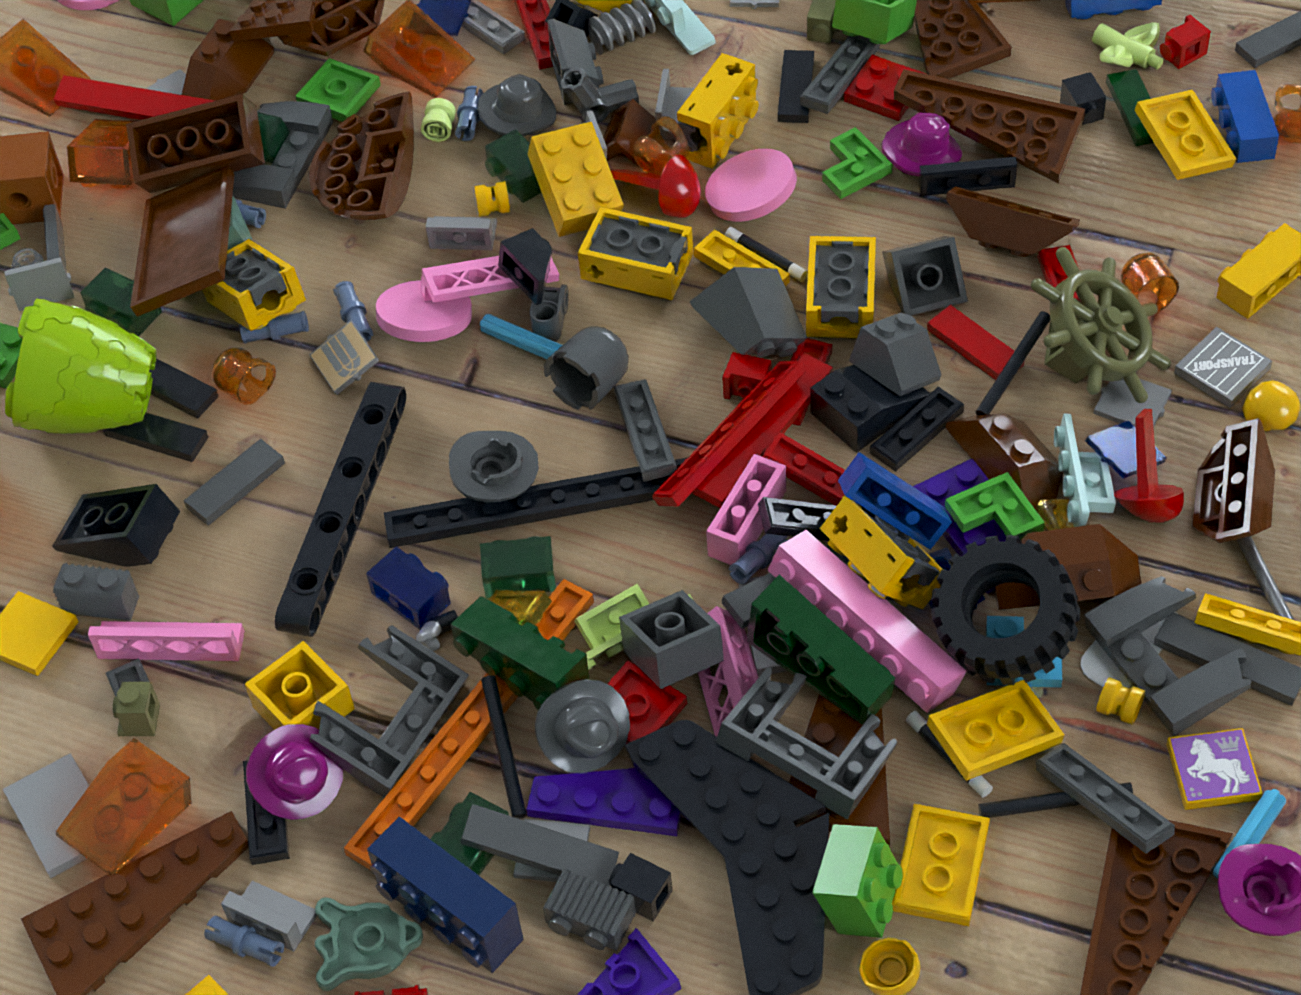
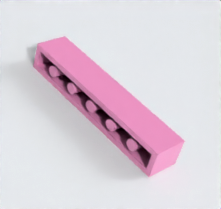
(872, 622)

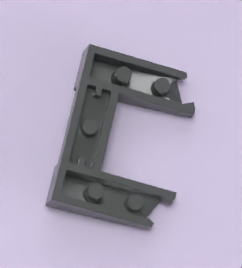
(277, 183)
(1175, 701)
(385, 760)
(839, 780)

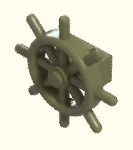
(1085, 329)

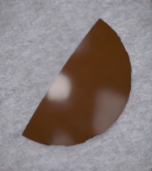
(368, 162)

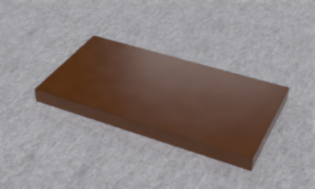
(183, 241)

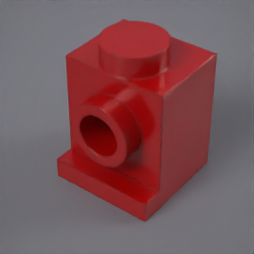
(1185, 42)
(743, 374)

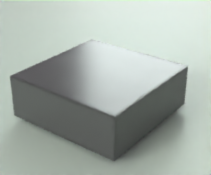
(128, 672)

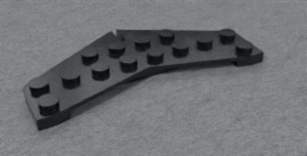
(768, 860)

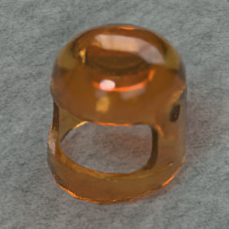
(1288, 120)
(653, 152)
(1150, 273)
(236, 367)

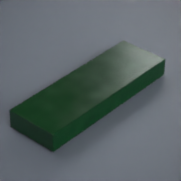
(1126, 91)

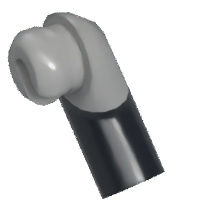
(435, 627)

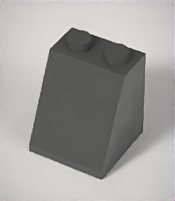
(752, 312)

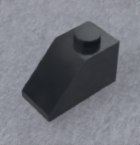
(527, 262)

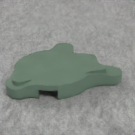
(362, 942)

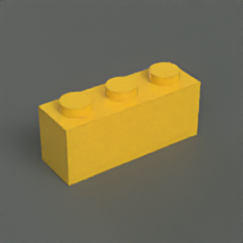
(1261, 272)

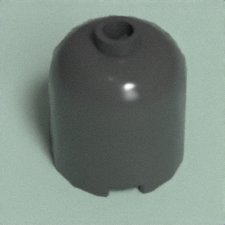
(587, 367)

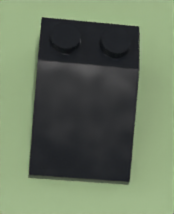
(859, 406)
(119, 525)

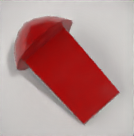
(677, 186)
(1148, 498)

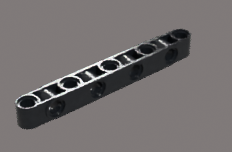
(340, 510)

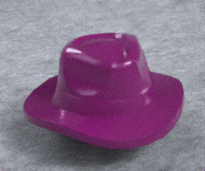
(919, 143)
(291, 774)
(1262, 888)

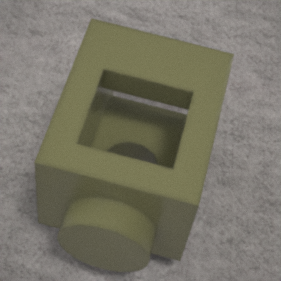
(820, 21)
(136, 709)

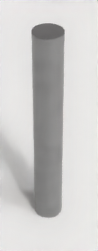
(1264, 577)

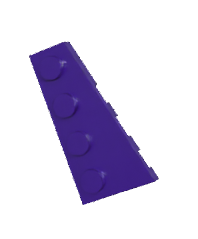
(604, 799)

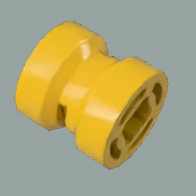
(485, 202)
(1120, 700)

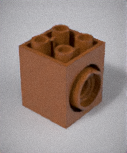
(29, 177)

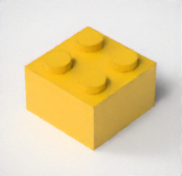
(293, 685)

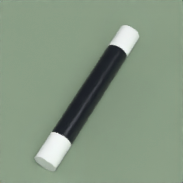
(795, 271)
(919, 724)

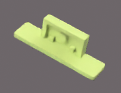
(602, 624)

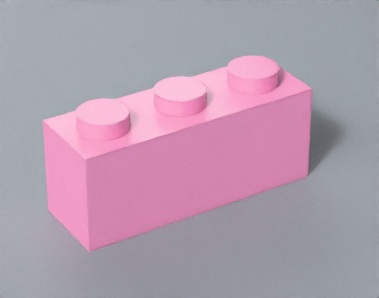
(739, 516)

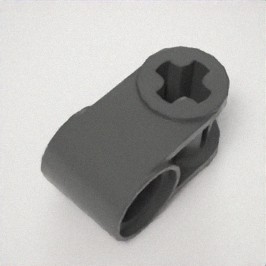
(549, 316)

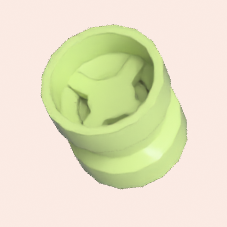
(438, 119)

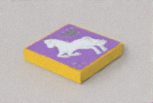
(1214, 769)

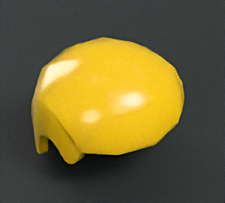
(1273, 404)
(890, 967)

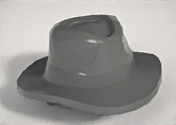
(517, 105)
(492, 465)
(582, 726)

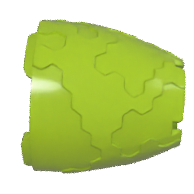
(77, 372)

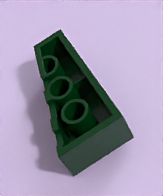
(809, 643)
(516, 652)

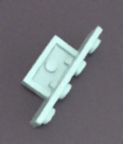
(682, 24)
(1085, 477)

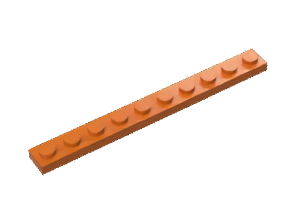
(458, 736)

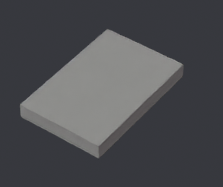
(43, 804)

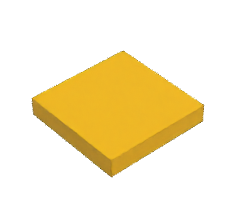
(32, 632)

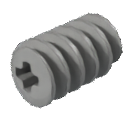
(620, 23)

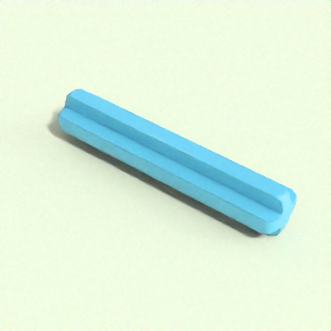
(518, 336)
(1257, 823)

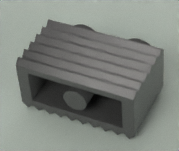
(96, 592)
(589, 910)

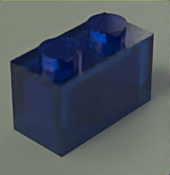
(409, 587)

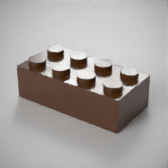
(195, 142)

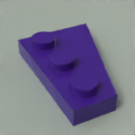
(634, 972)

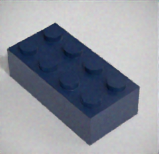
(445, 895)

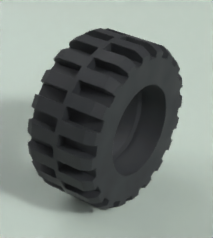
(984, 569)

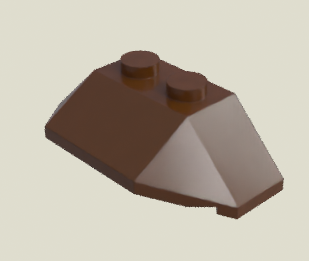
(337, 25)
(223, 66)
(1007, 223)
(1008, 445)
(1235, 485)
(1093, 559)

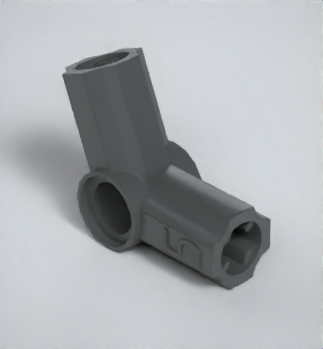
(599, 100)

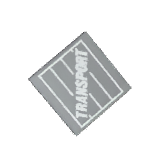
(1223, 367)

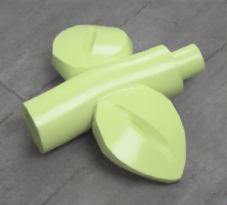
(1131, 48)

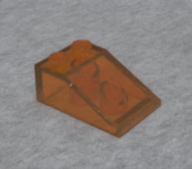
(417, 50)
(33, 68)
(101, 155)
(125, 807)

